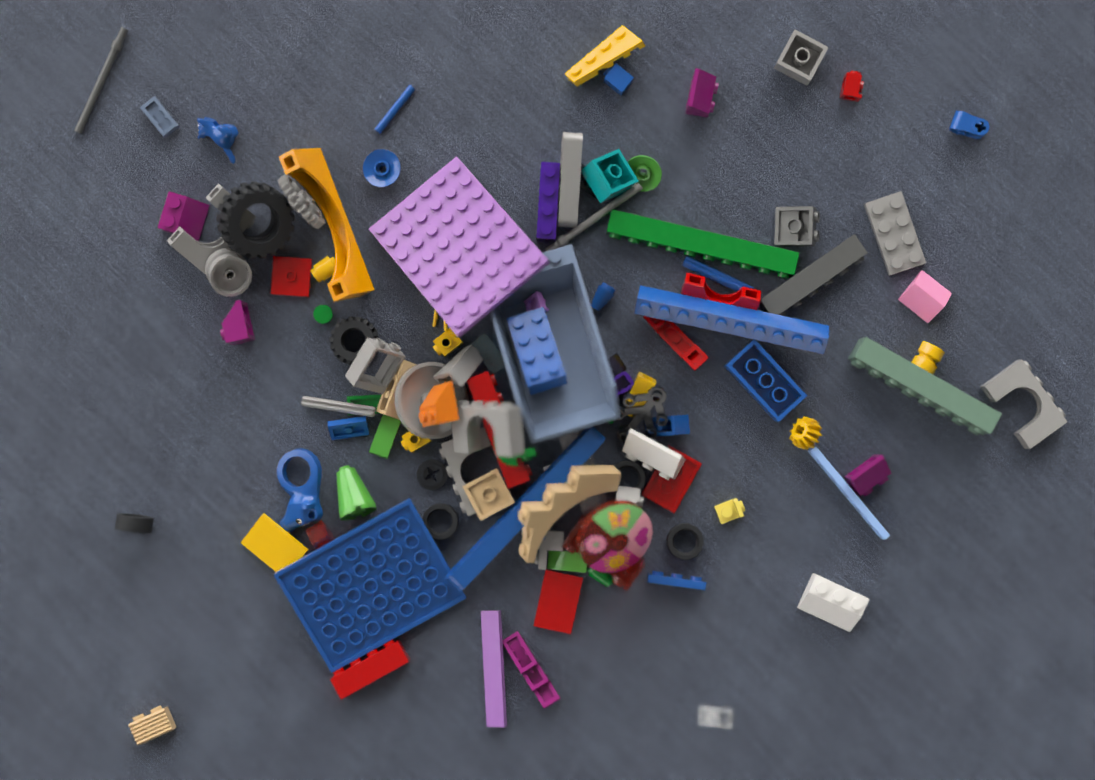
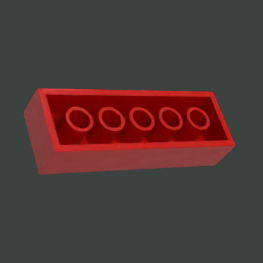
(483, 389)

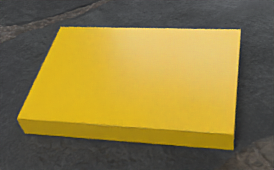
(273, 544)

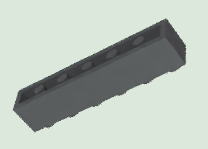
(813, 276)

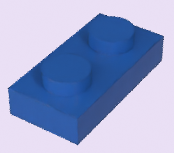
(348, 428)

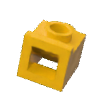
(455, 342)

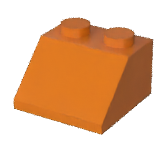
(439, 406)

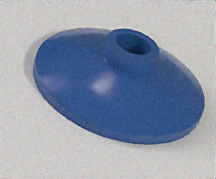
(375, 161)

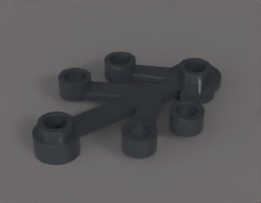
(643, 412)

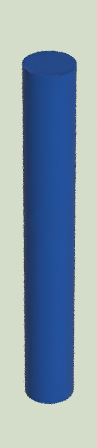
(394, 109)

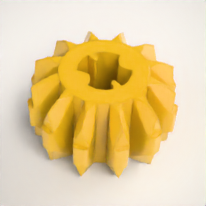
(805, 433)

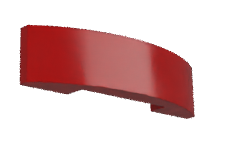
(678, 342)

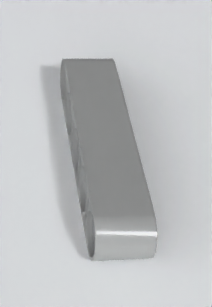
(569, 179)

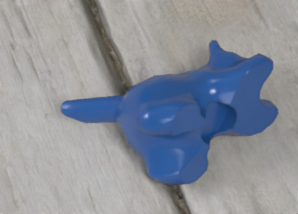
(221, 134)

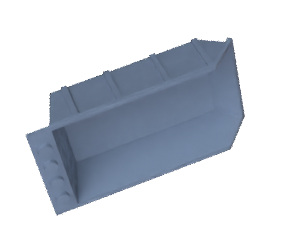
(591, 390)

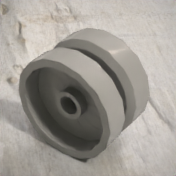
(228, 272)

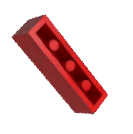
(369, 669)

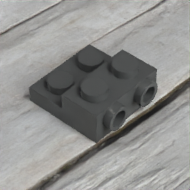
(796, 226)

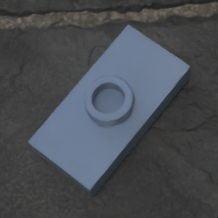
(159, 117)

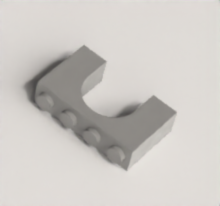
(198, 252)
(1047, 416)
(504, 420)
(455, 463)

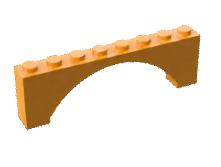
(311, 171)

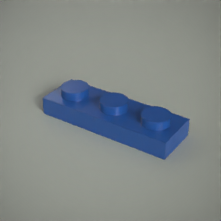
(676, 580)

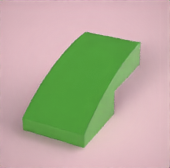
(385, 436)
(566, 561)

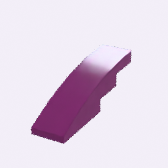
(531, 670)

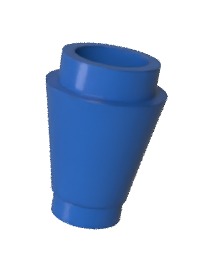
(602, 296)

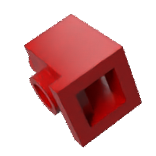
(852, 86)

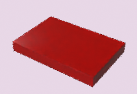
(672, 491)
(558, 601)

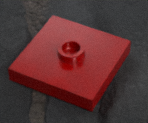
(291, 276)

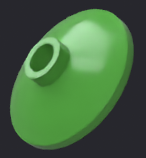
(653, 175)

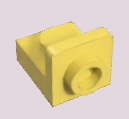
(729, 510)

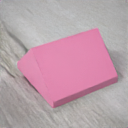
(925, 297)

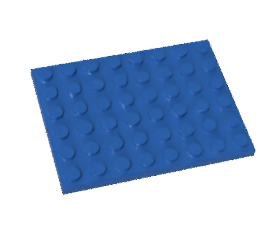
(369, 585)

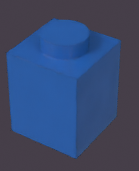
(618, 79)

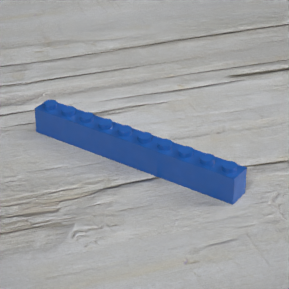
(732, 319)

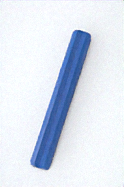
(714, 274)

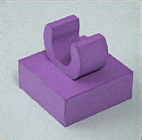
(535, 301)

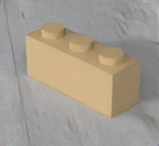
(387, 403)

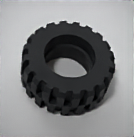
(236, 205)

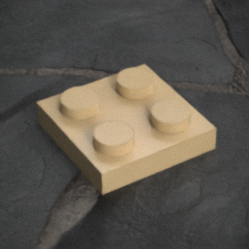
(488, 494)

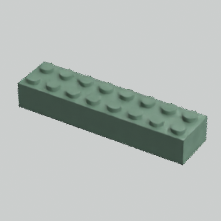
(924, 386)

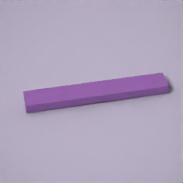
(493, 668)

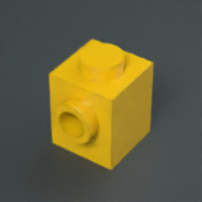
(413, 442)

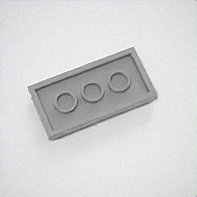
(895, 233)

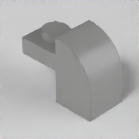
(552, 542)

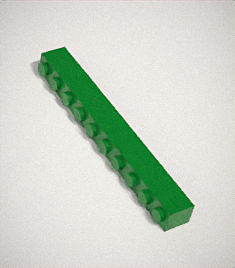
(702, 243)

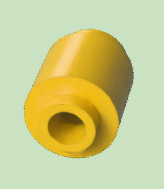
(324, 269)

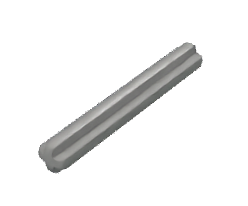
(338, 406)

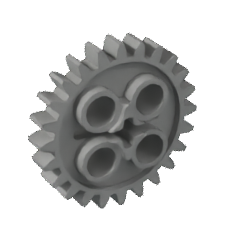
(301, 201)

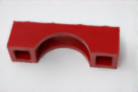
(696, 286)

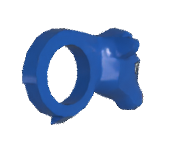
(304, 500)

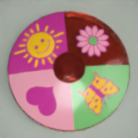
(614, 536)

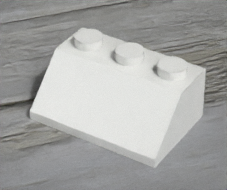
(652, 455)
(832, 602)

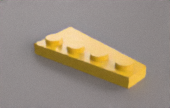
(603, 56)

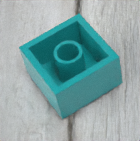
(609, 175)

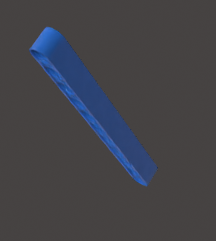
(509, 524)

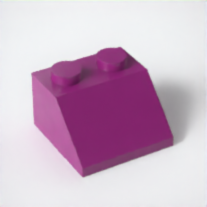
(701, 93)
(183, 213)
(237, 325)
(868, 474)

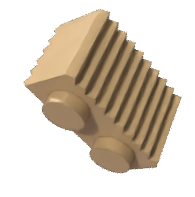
(152, 725)

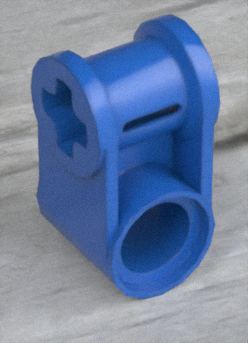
(966, 125)

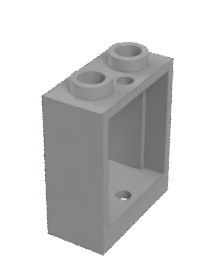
(386, 371)

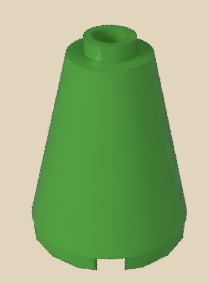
(352, 495)

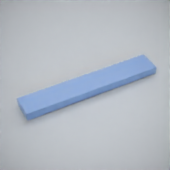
(848, 493)

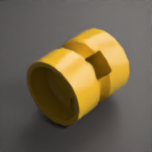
(928, 357)

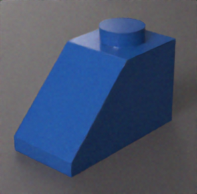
(675, 426)

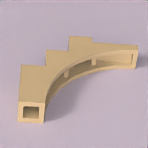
(558, 498)

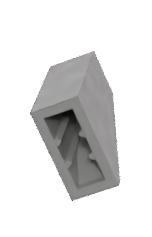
(460, 367)

